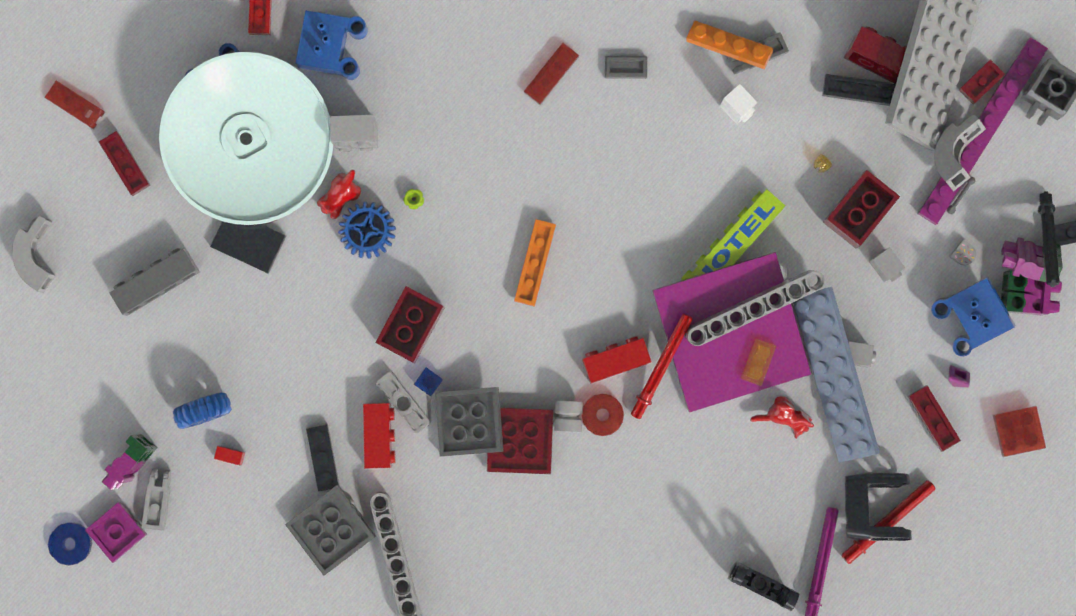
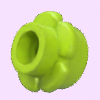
(408, 199)

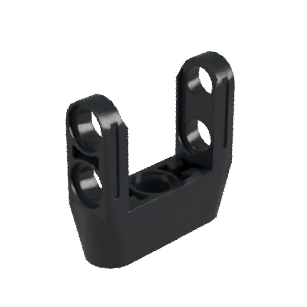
(858, 509)
(787, 598)

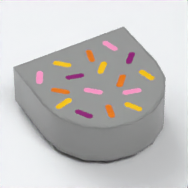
(964, 253)

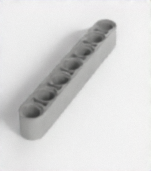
(765, 307)
(398, 553)

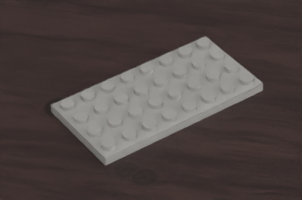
(931, 69)

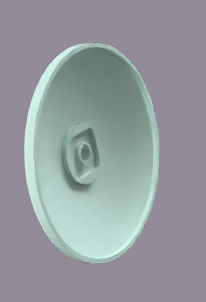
(287, 131)

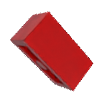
(229, 455)

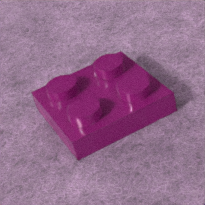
(116, 532)

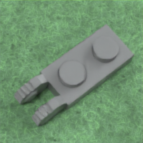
(156, 501)

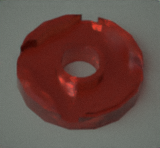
(615, 411)

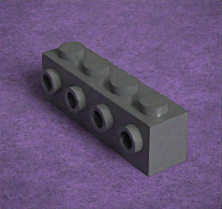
(154, 282)

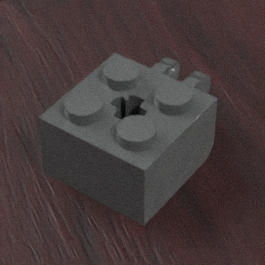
(1044, 98)

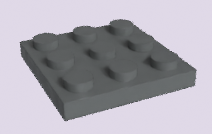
(469, 421)
(330, 530)

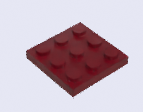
(525, 442)

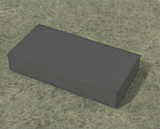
(625, 67)

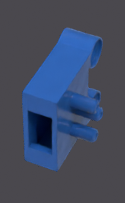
(324, 43)
(979, 312)

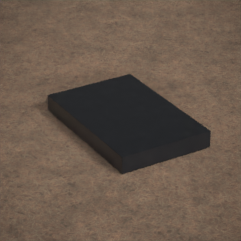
(250, 244)

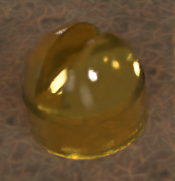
(823, 163)

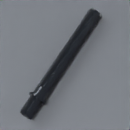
(1046, 210)

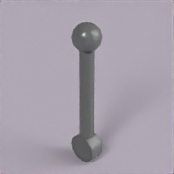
(952, 208)

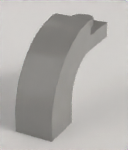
(950, 147)
(25, 255)

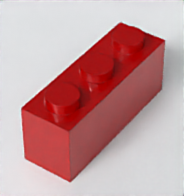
(616, 359)
(378, 435)

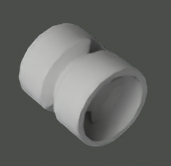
(568, 416)

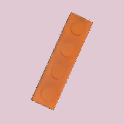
(729, 44)
(535, 262)

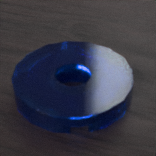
(57, 547)

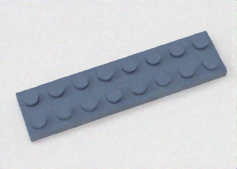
(836, 375)

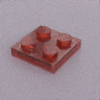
(1019, 431)

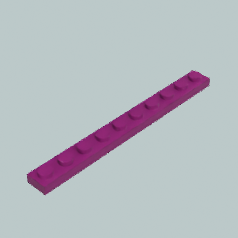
(991, 118)

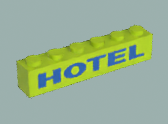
(739, 236)

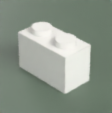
(739, 104)

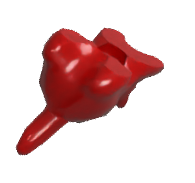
(340, 192)
(783, 413)

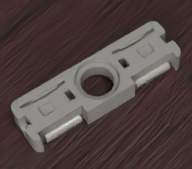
(413, 413)

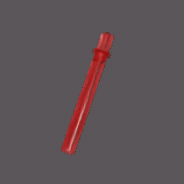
(648, 391)
(891, 519)

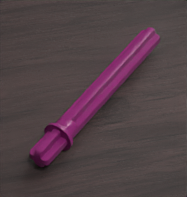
(821, 564)

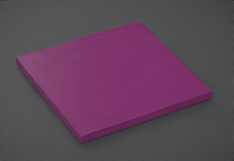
(713, 370)

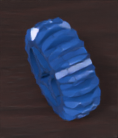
(365, 239)
(202, 410)

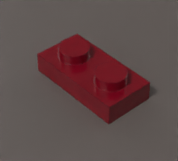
(981, 81)

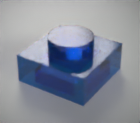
(428, 382)

